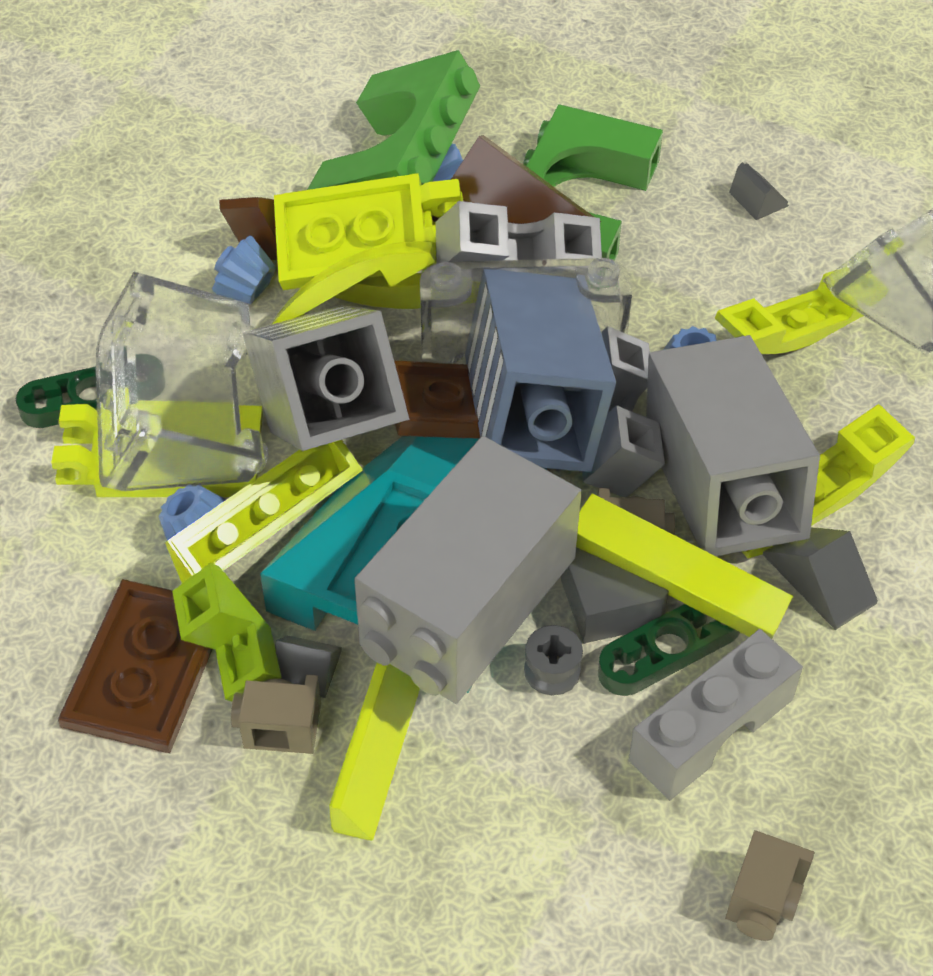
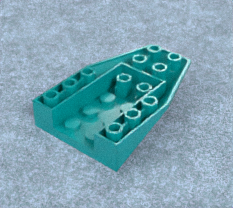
(322, 560)

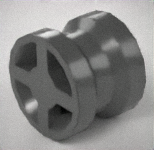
(549, 674)

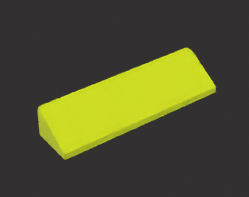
(262, 508)
(680, 567)
(373, 753)

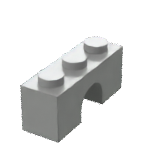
(483, 234)
(629, 442)
(689, 729)

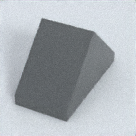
(826, 574)
(608, 598)

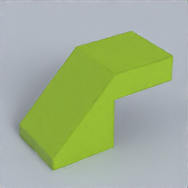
(221, 618)

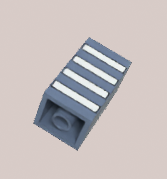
(539, 369)

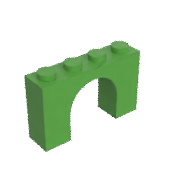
(421, 109)
(597, 147)

